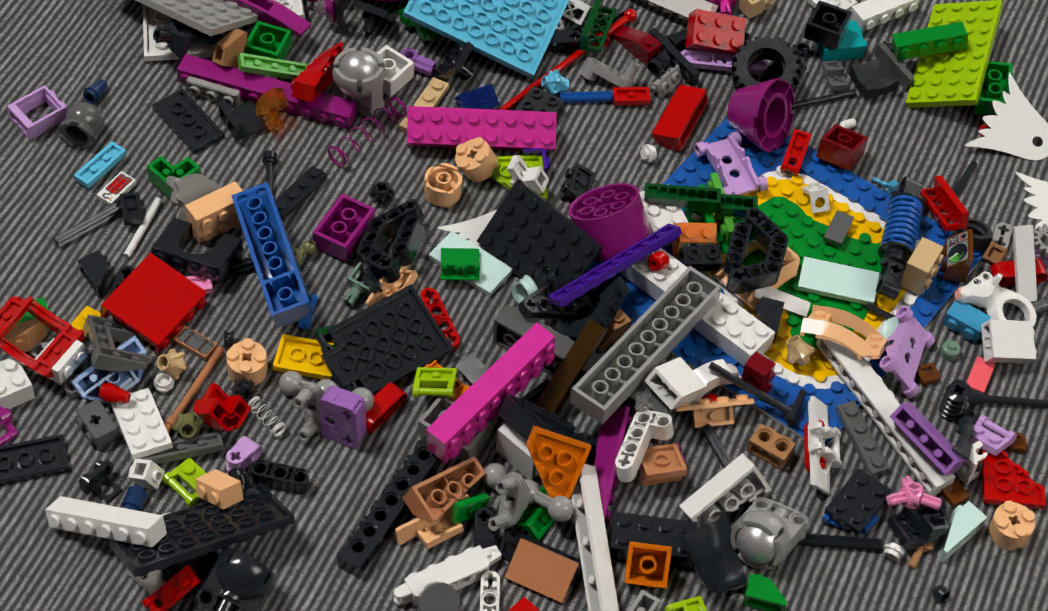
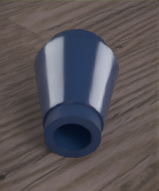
(95, 91)

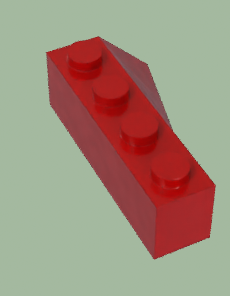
(316, 75)

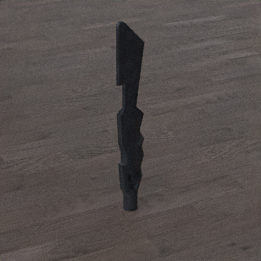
(966, 430)

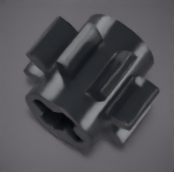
(381, 193)
(244, 388)
(238, 474)

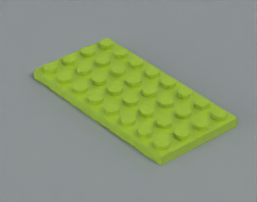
(957, 75)

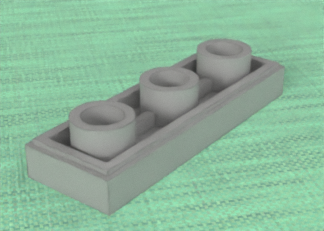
(213, 91)

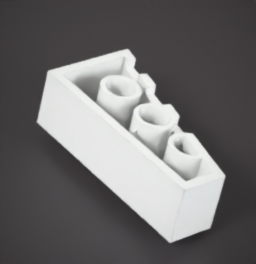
(726, 491)

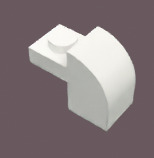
(533, 176)

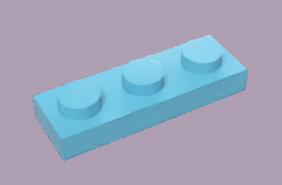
(100, 164)

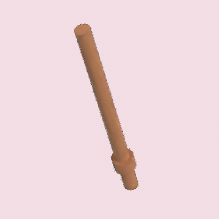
(172, 420)

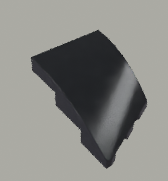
(919, 525)

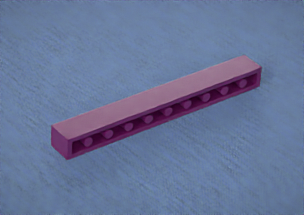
(324, 109)

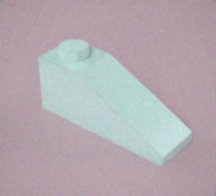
(964, 525)

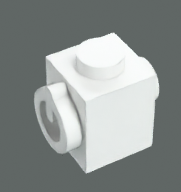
(146, 473)

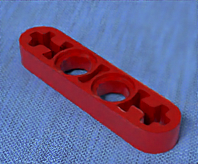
(442, 318)

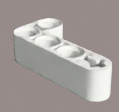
(642, 428)

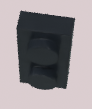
(131, 208)

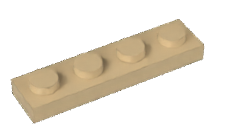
(429, 98)

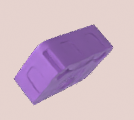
(343, 416)

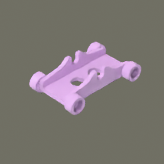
(731, 149)
(896, 359)

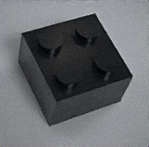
(827, 25)

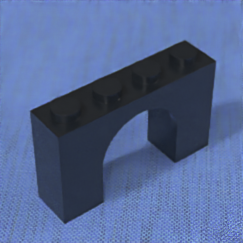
(211, 265)
(610, 297)

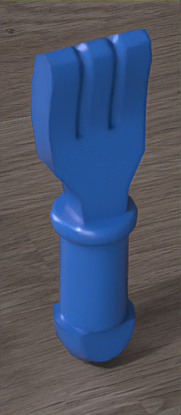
(306, 322)

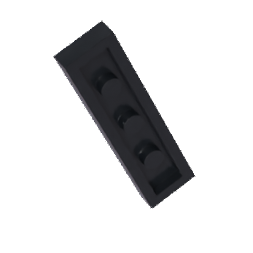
(687, 70)
(300, 191)

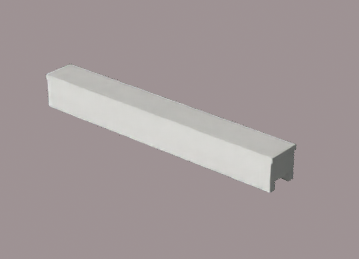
(593, 542)

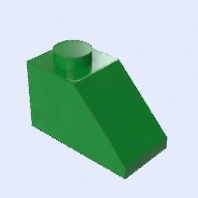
(763, 594)

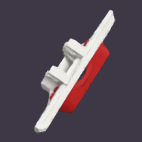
(817, 456)

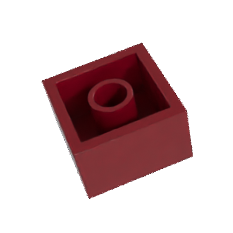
(842, 147)

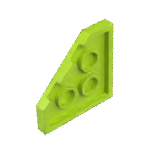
(503, 177)

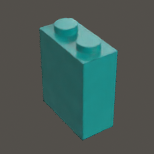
(851, 46)

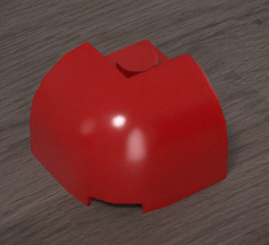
(220, 410)

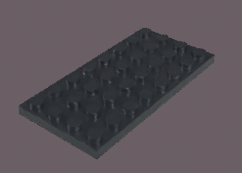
(205, 529)

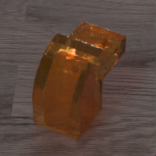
(269, 105)

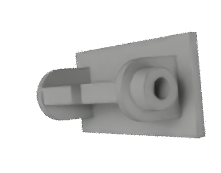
(667, 82)

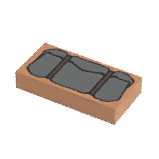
(195, 343)

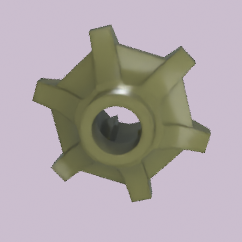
(192, 420)

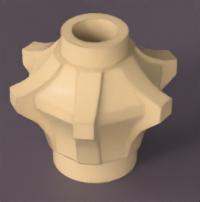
(798, 350)
(172, 363)

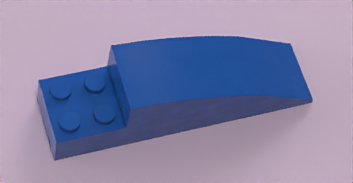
(272, 255)

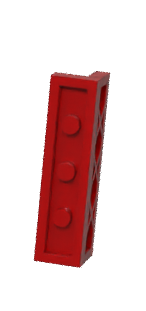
(949, 204)

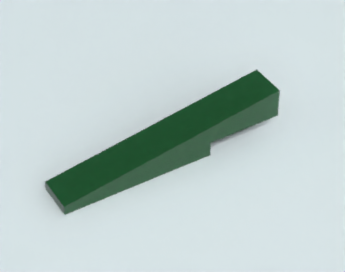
(700, 199)

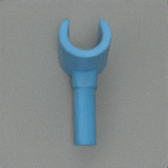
(889, 187)

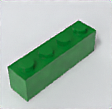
(929, 41)

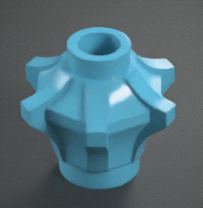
(555, 83)

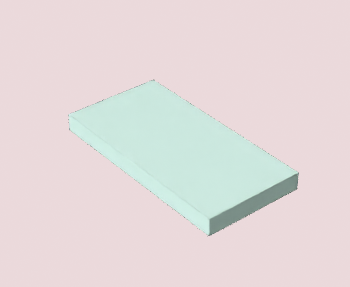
(492, 271)
(838, 281)

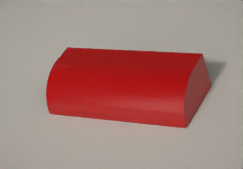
(680, 117)

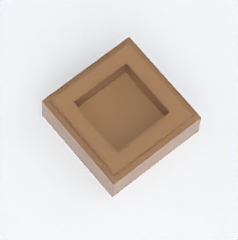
(995, 253)

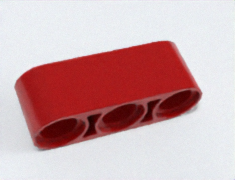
(1007, 269)
(385, 404)

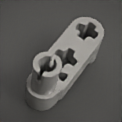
(594, 68)

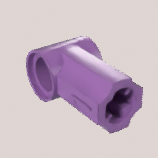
(421, 63)

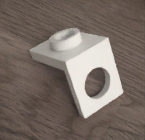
(815, 191)

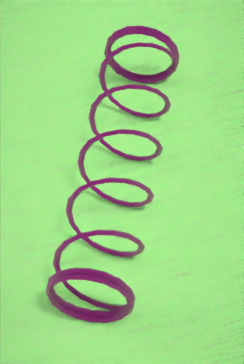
(343, 153)

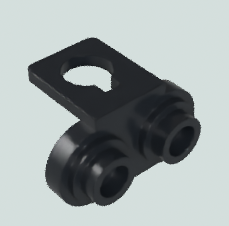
(97, 478)

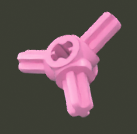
(913, 496)

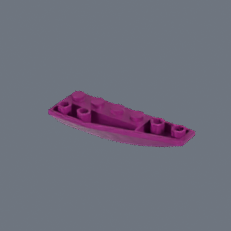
(276, 14)
(608, 446)

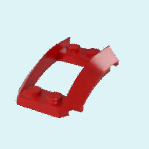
(13, 311)

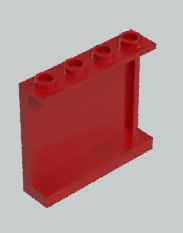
(155, 302)

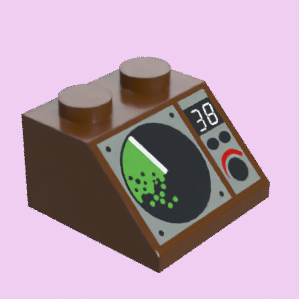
(957, 256)

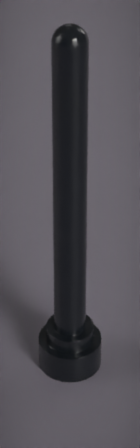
(269, 159)
(978, 397)

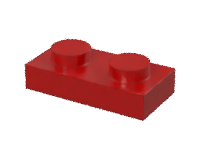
(631, 96)

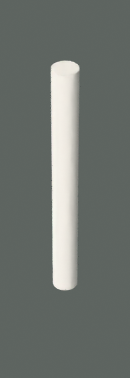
(142, 228)

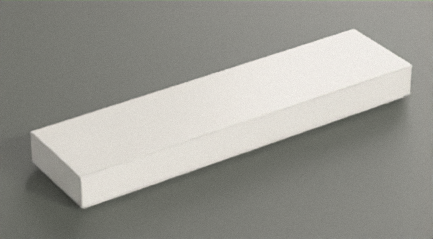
(1025, 261)

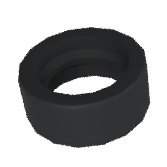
(981, 233)

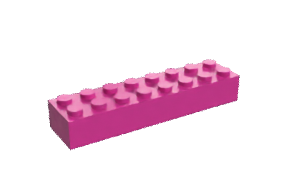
(499, 128)
(481, 400)

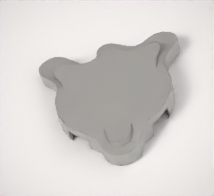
(188, 190)

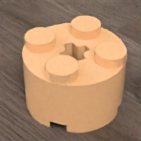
(476, 159)
(443, 185)
(247, 360)
(1011, 525)

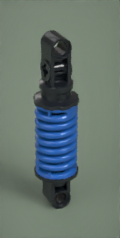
(899, 236)

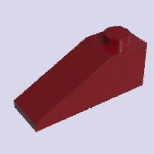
(638, 43)

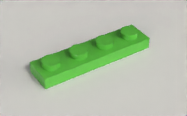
(270, 66)
(726, 222)

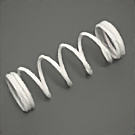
(278, 426)

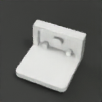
(68, 362)

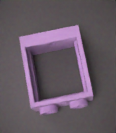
(34, 99)

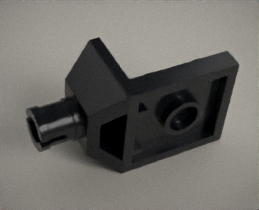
(181, 36)

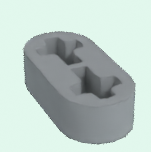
(1004, 240)

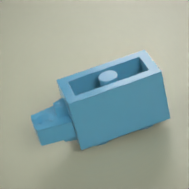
(965, 320)

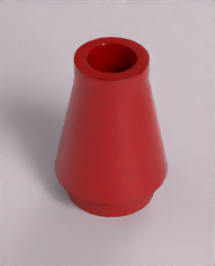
(113, 393)

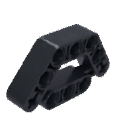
(405, 224)
(760, 274)
(525, 416)

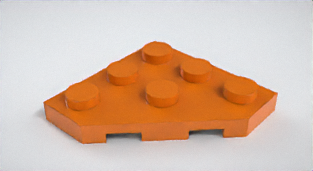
(557, 460)

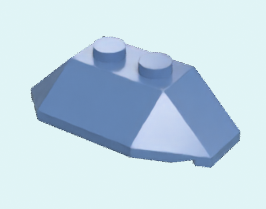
(90, 380)

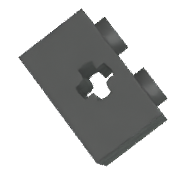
(97, 424)

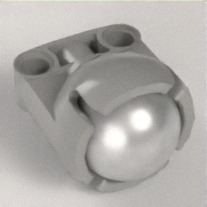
(360, 78)
(767, 533)

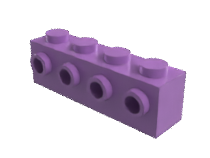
(927, 438)

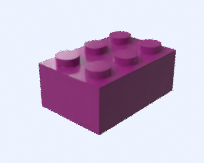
(343, 227)

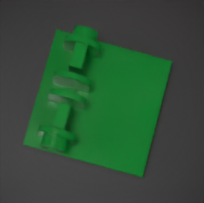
(460, 264)

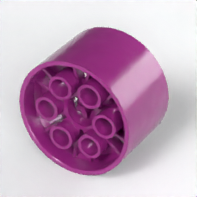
(612, 217)

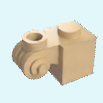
(754, 7)

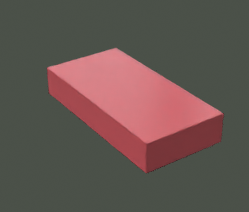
(980, 374)

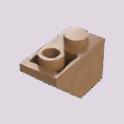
(229, 47)

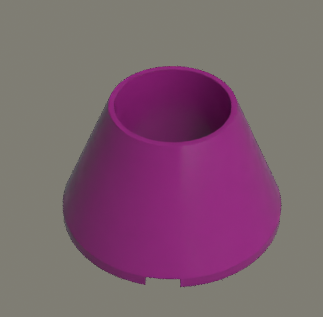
(763, 112)

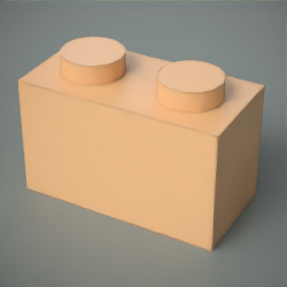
(219, 489)

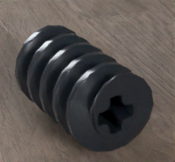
(955, 399)

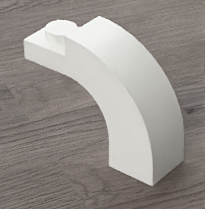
(711, 378)

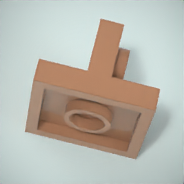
(662, 465)

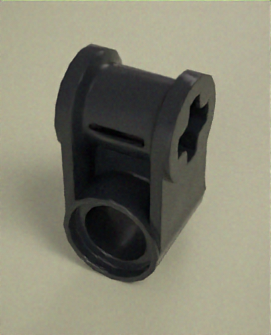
(563, 41)
(482, 534)

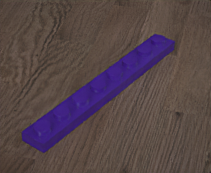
(614, 265)

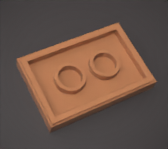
(541, 570)

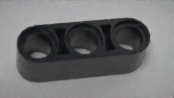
(287, 483)

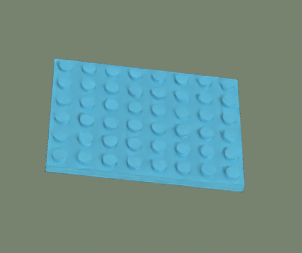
(502, 30)

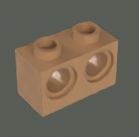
(769, 450)

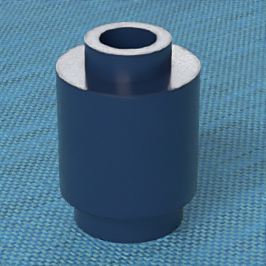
(134, 498)

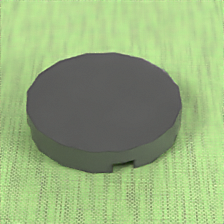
(438, 597)

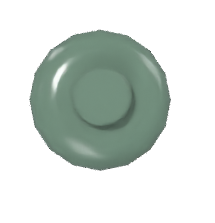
(950, 350)

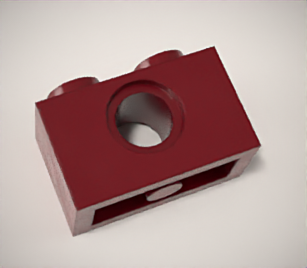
(759, 372)

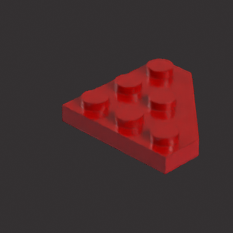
(1009, 482)

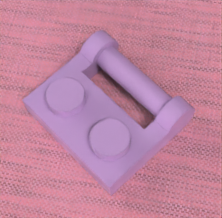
(992, 442)

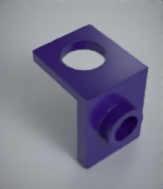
(539, 151)

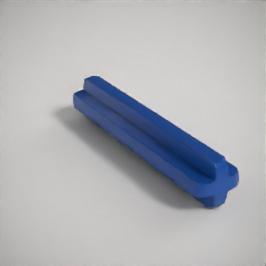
(589, 96)

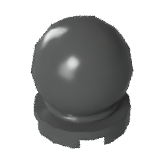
(80, 125)

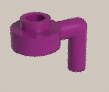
(6, 422)

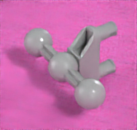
(308, 398)
(518, 495)

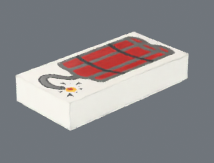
(120, 184)

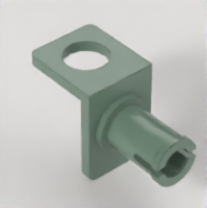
(357, 287)

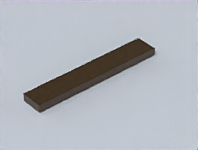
(571, 366)

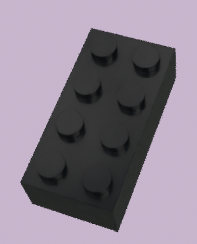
(648, 530)

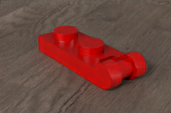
(796, 151)
(173, 590)

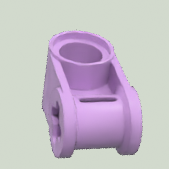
(243, 454)

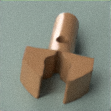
(918, 553)

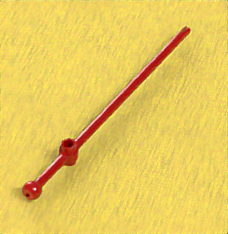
(629, 16)

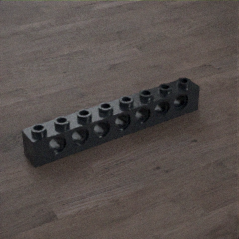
(357, 562)

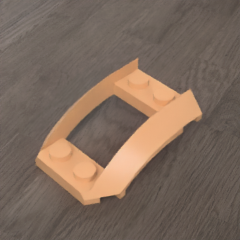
(788, 271)
(821, 324)

